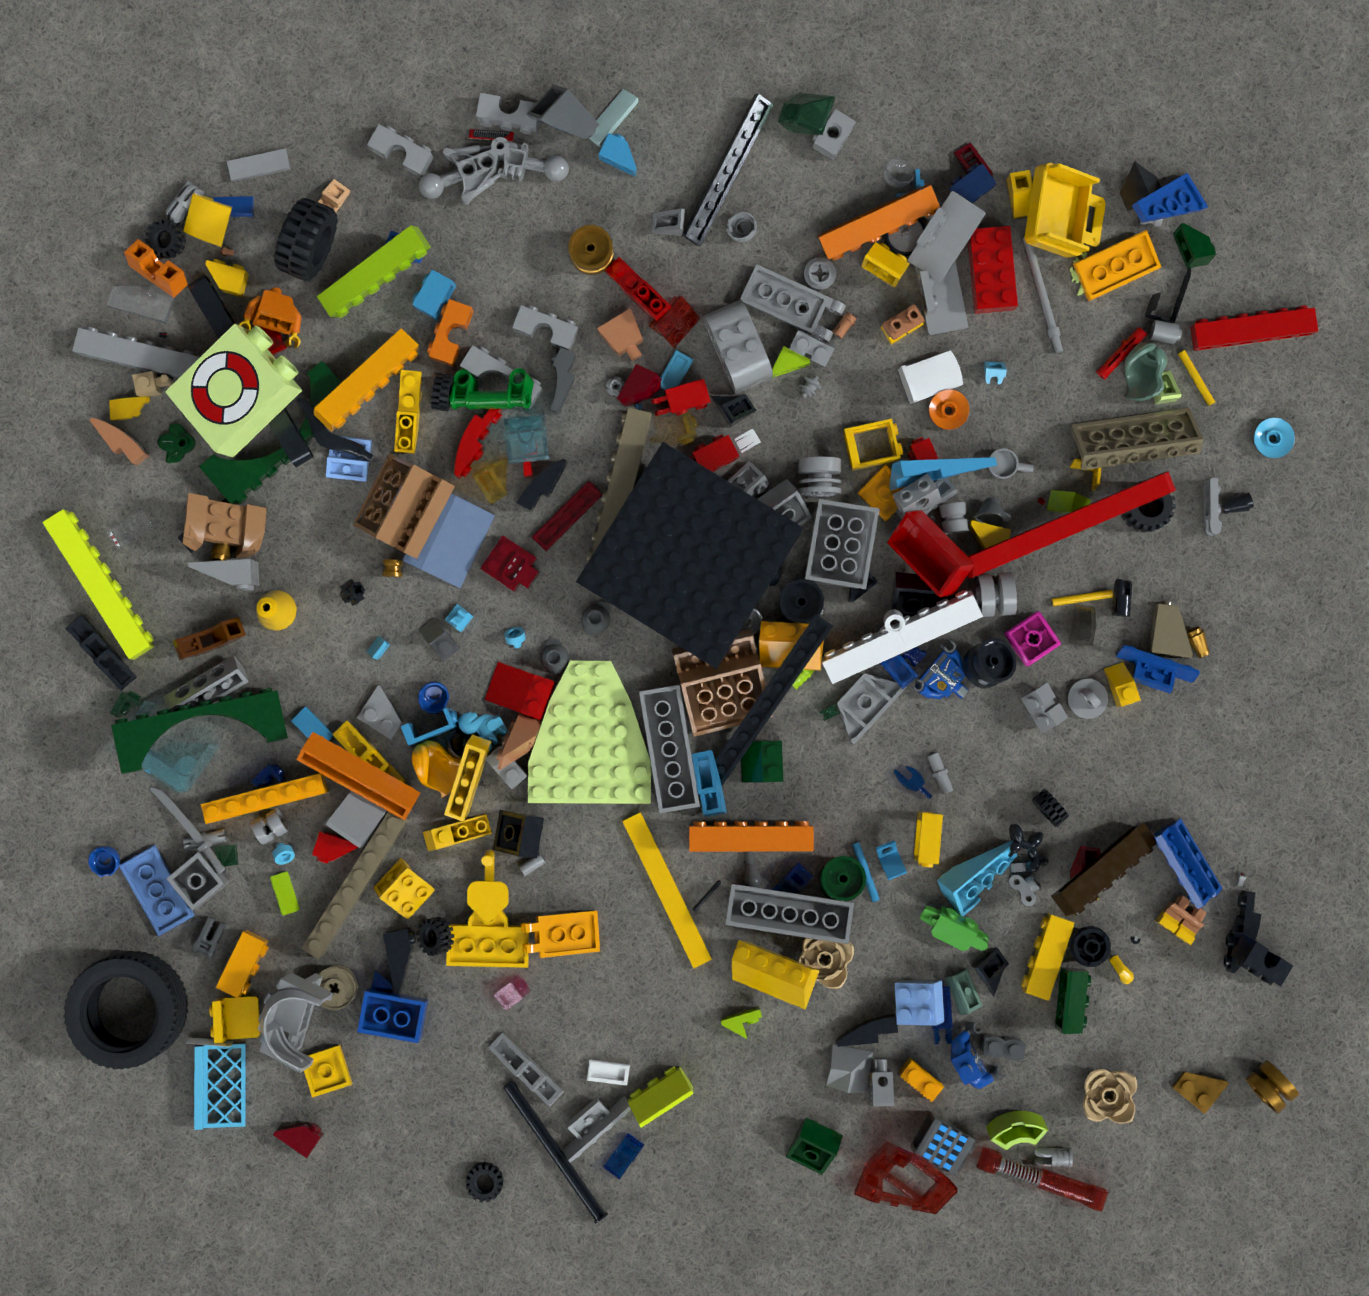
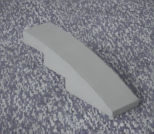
(526, 1069)

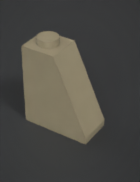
(1168, 632)

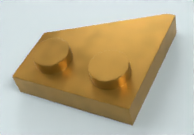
(1199, 1089)

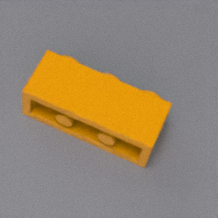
(243, 964)

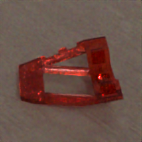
(878, 1167)

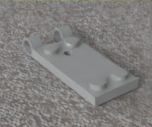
(782, 297)

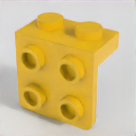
(235, 1018)

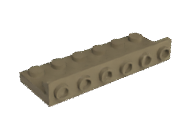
(1137, 438)

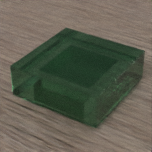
(227, 855)

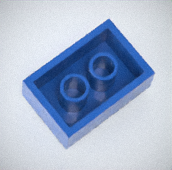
(392, 1015)

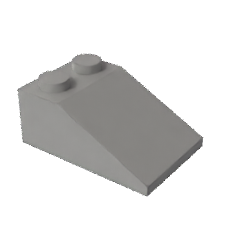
(239, 573)

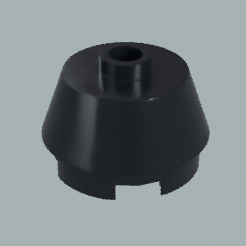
(1090, 946)

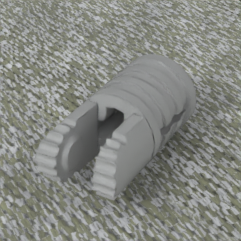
(1056, 1157)

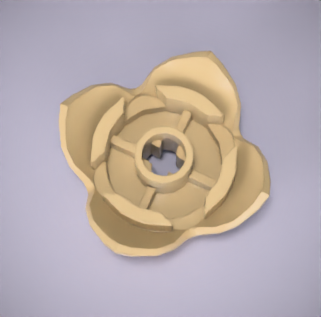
(834, 972)
(1120, 1106)

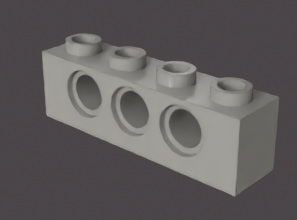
(209, 685)

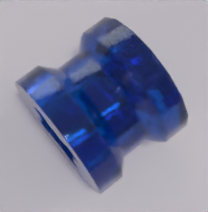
(914, 655)

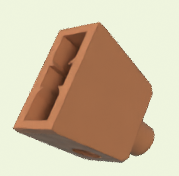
(622, 335)

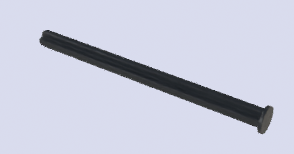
(555, 1152)

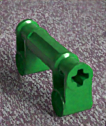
(465, 392)

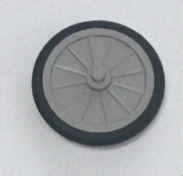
(905, 239)

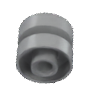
(1001, 594)

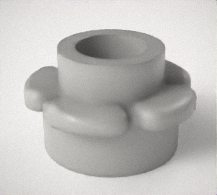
(610, 386)

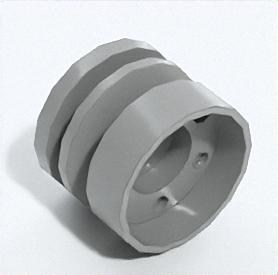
(819, 476)

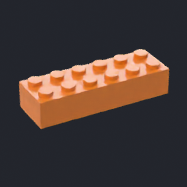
(746, 837)

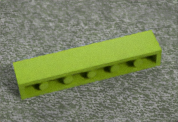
(374, 271)

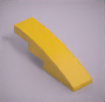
(359, 746)

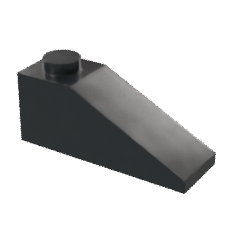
(399, 951)

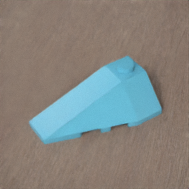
(968, 879)

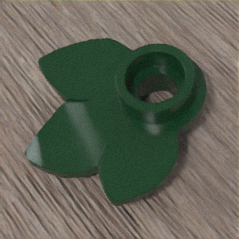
(173, 441)

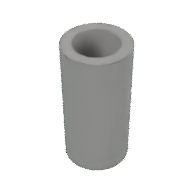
(532, 864)

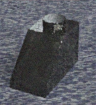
(1083, 626)

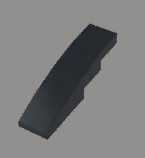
(101, 652)

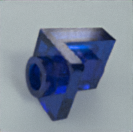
(265, 778)

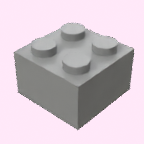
(197, 881)

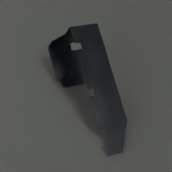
(1156, 297)

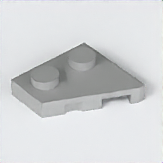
(380, 714)

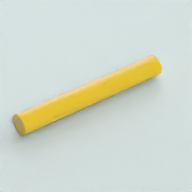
(1196, 378)
(1082, 597)

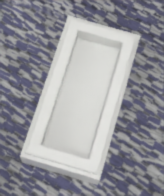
(608, 1072)

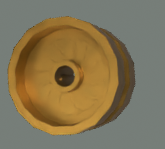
(591, 237)
(1273, 1085)

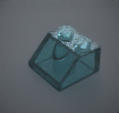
(526, 438)

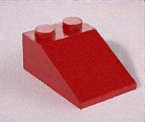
(519, 690)

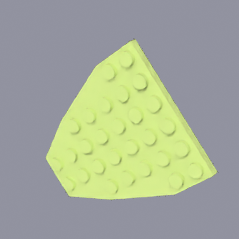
(589, 742)

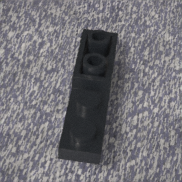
(1247, 923)

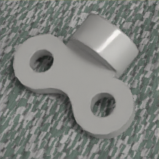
(1026, 887)

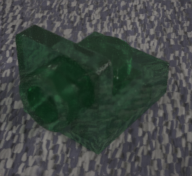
(123, 705)

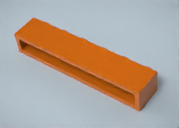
(879, 221)
(358, 775)

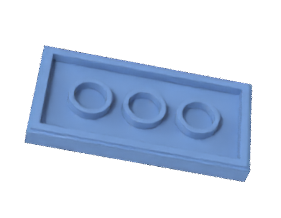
(160, 901)

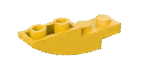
(408, 411)

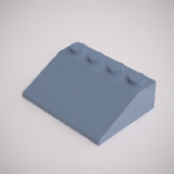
(453, 541)

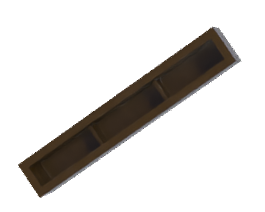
(1104, 870)

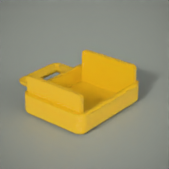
(1061, 210)

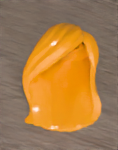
(435, 766)

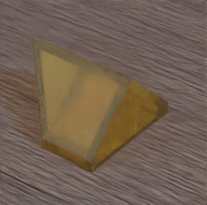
(493, 480)

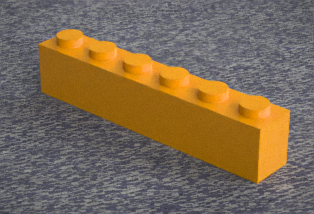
(366, 380)
(264, 798)

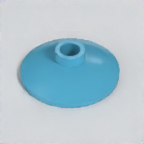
(1281, 431)

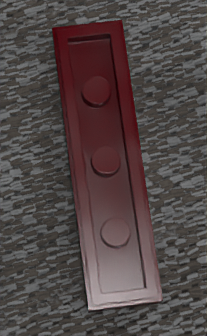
(567, 516)

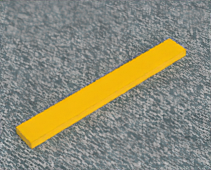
(667, 890)

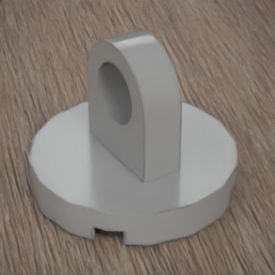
(1087, 698)

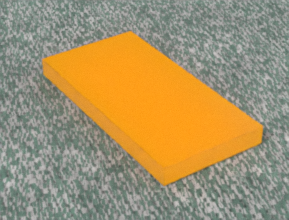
(1117, 265)

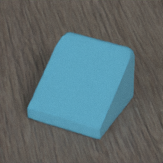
(378, 648)

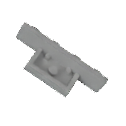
(593, 1123)

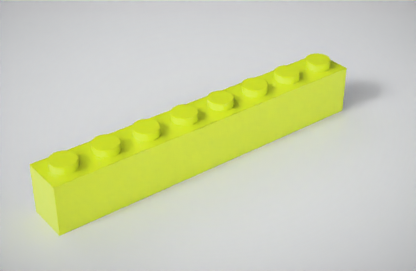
(98, 584)

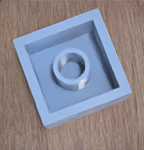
(919, 1002)

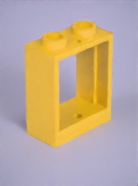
(851, 447)
(928, 838)

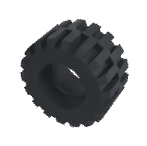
(1146, 524)

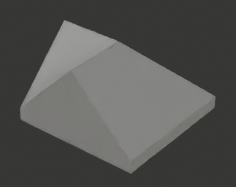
(849, 1069)

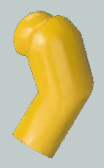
(1126, 975)

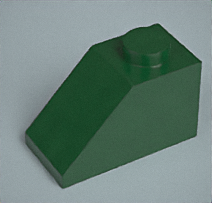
(1194, 246)

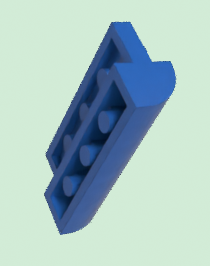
(1188, 863)

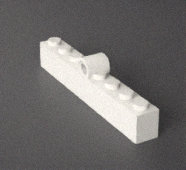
(902, 636)

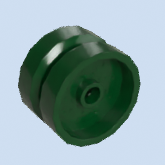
(831, 885)

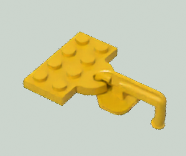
(488, 936)

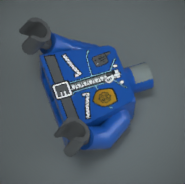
(943, 675)
(968, 1062)

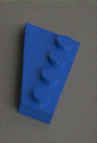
(1171, 200)

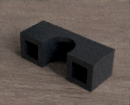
(1261, 961)

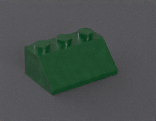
(1072, 1000)

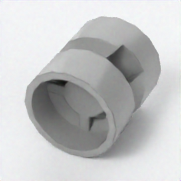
(953, 516)
(273, 820)

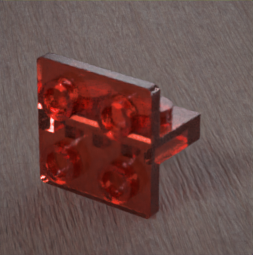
(676, 321)

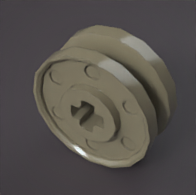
(346, 982)

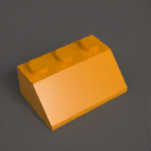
(778, 640)

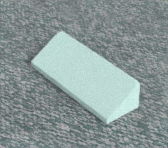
(613, 116)

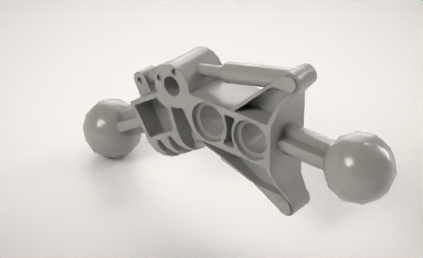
(515, 163)

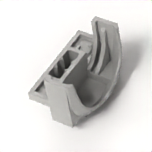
(290, 1010)

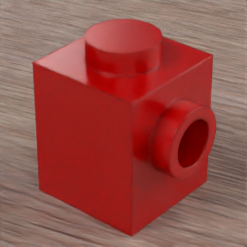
(922, 450)

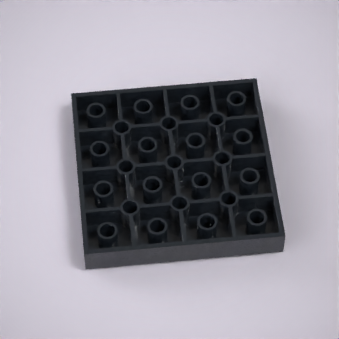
(690, 555)

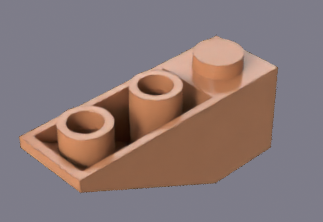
(520, 741)

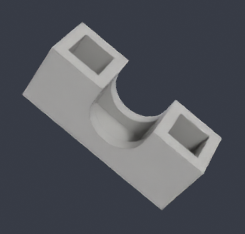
(490, 113)
(386, 141)
(529, 320)

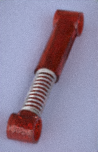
(1044, 1179)

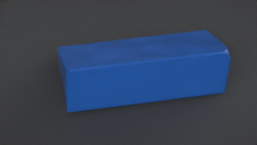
(241, 206)

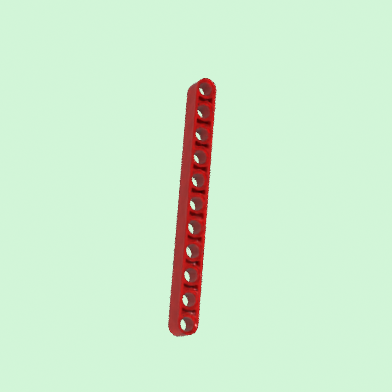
(1071, 523)

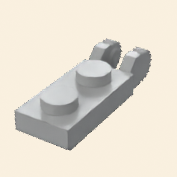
(1211, 506)

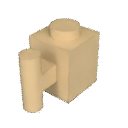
(149, 385)

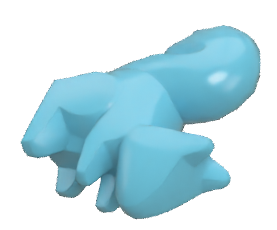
(485, 725)

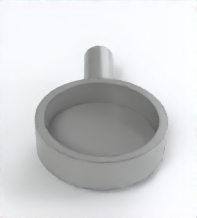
(1007, 464)

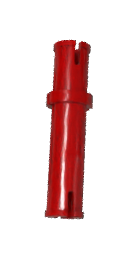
(1105, 370)

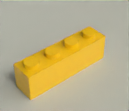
(467, 778)
(1047, 957)

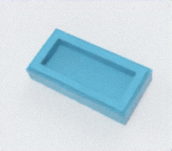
(675, 370)

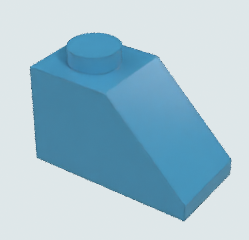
(618, 154)

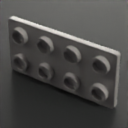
(946, 236)
(942, 302)

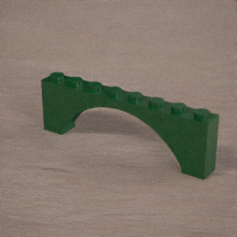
(240, 477)
(137, 736)

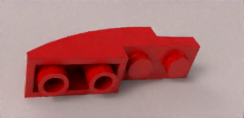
(637, 289)
(469, 446)

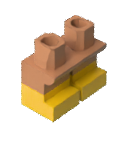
(902, 324)
(1181, 922)

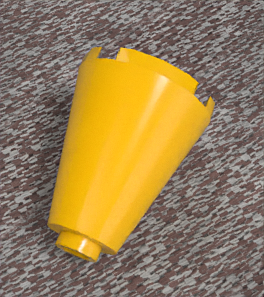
(276, 610)

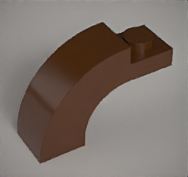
(209, 639)

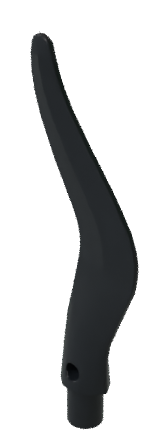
(329, 440)

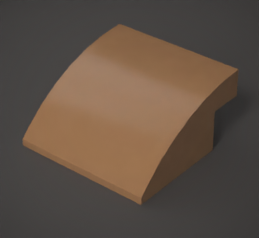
(404, 505)
(722, 695)

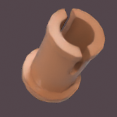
(844, 325)

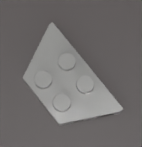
(866, 703)

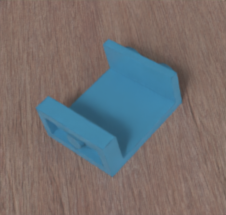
(412, 736)

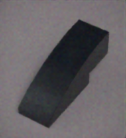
(542, 485)
(868, 1031)

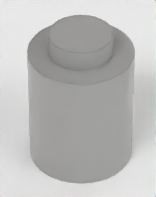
(1165, 332)

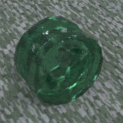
(829, 712)

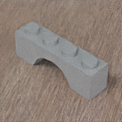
(480, 364)

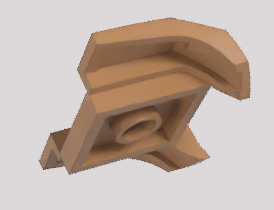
(223, 524)

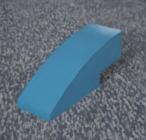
(708, 784)

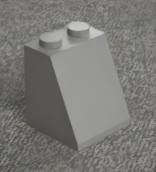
(356, 819)

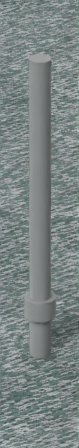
(1053, 331)

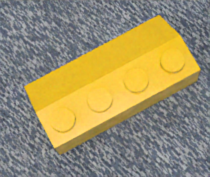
(773, 973)

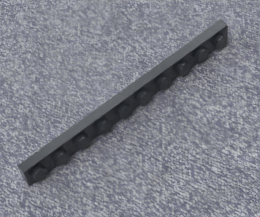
(772, 696)

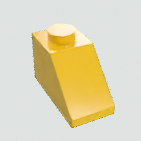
(987, 534)
(1121, 685)

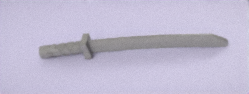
(193, 832)

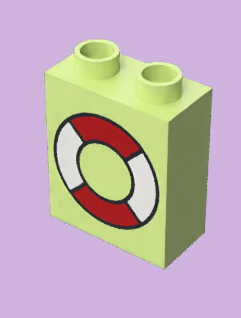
(235, 389)

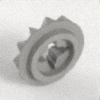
(826, 266)

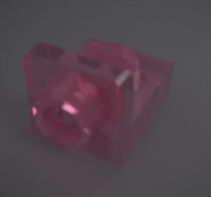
(512, 992)

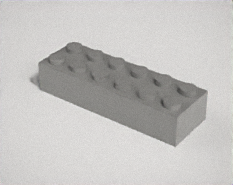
(669, 749)

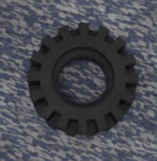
(176, 238)
(441, 392)
(1050, 807)
(443, 934)
(475, 1190)

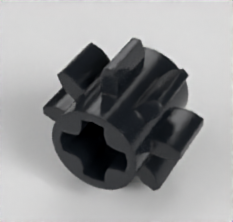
(352, 592)

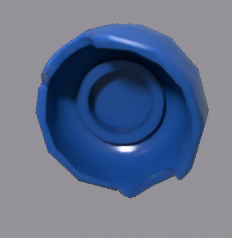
(430, 690)
(99, 856)

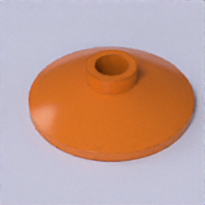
(956, 402)

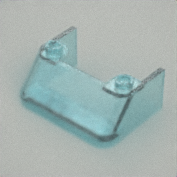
(187, 769)

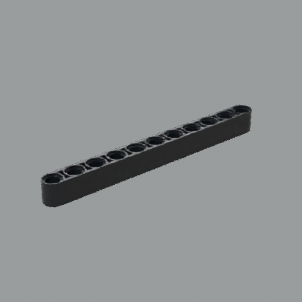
(221, 322)

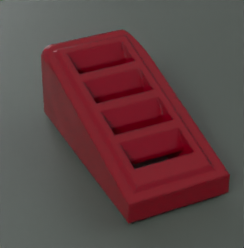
(963, 162)

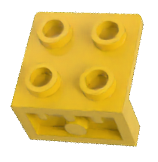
(403, 889)

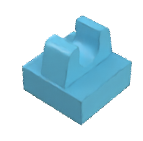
(994, 369)
(459, 618)

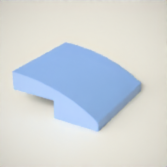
(349, 467)

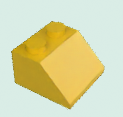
(885, 264)

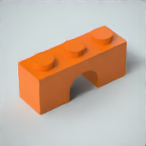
(165, 276)
(454, 315)

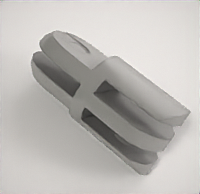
(180, 205)

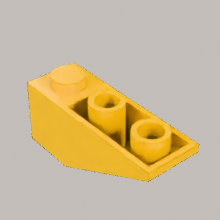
(457, 832)

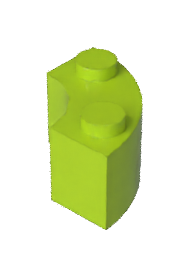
(1016, 1128)

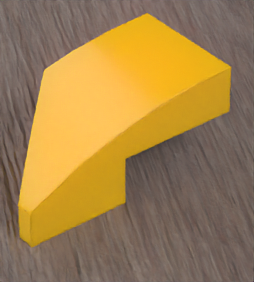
(126, 407)

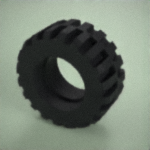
(305, 239)

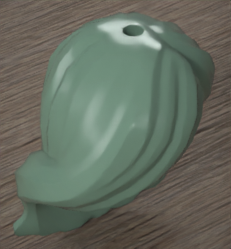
(1144, 371)

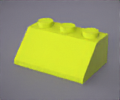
(660, 1095)

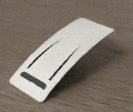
(747, 440)

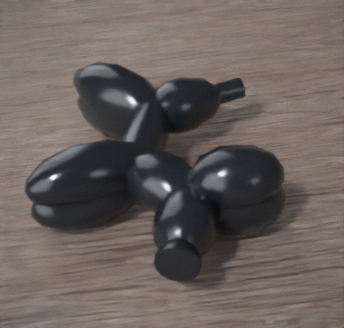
(1033, 841)

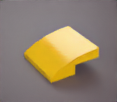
(207, 219)

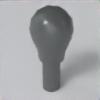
(751, 877)

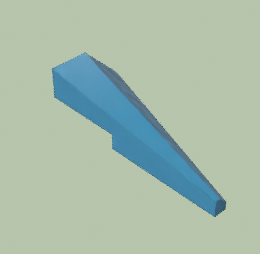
(907, 472)

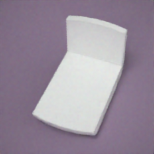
(930, 376)

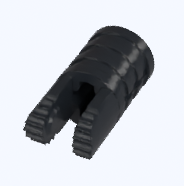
(1122, 598)

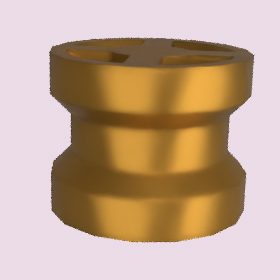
(392, 568)

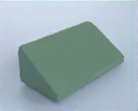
(963, 992)

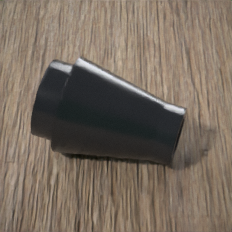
(1239, 503)

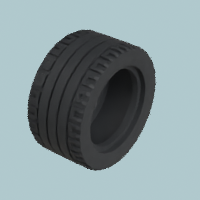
(83, 1017)

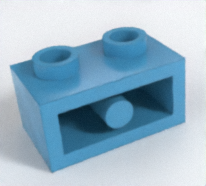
(433, 294)

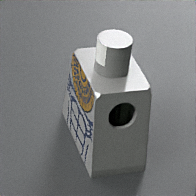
(881, 1095)

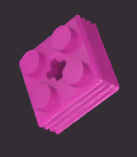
(1045, 641)

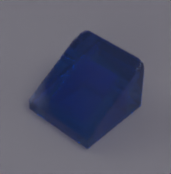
(380, 983)

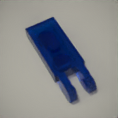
(947, 1024)

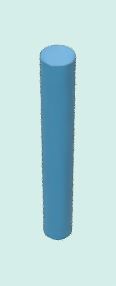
(869, 881)

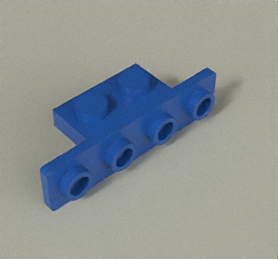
(1156, 671)

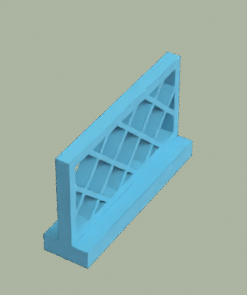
(201, 1087)

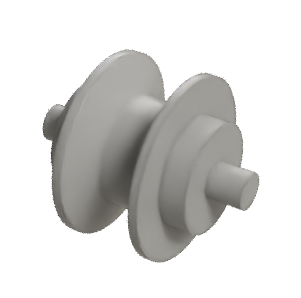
(810, 386)

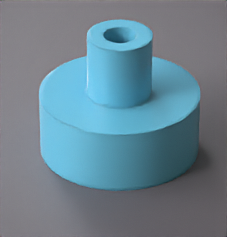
(515, 636)
(283, 854)

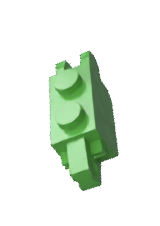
(954, 928)

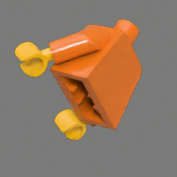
(275, 313)

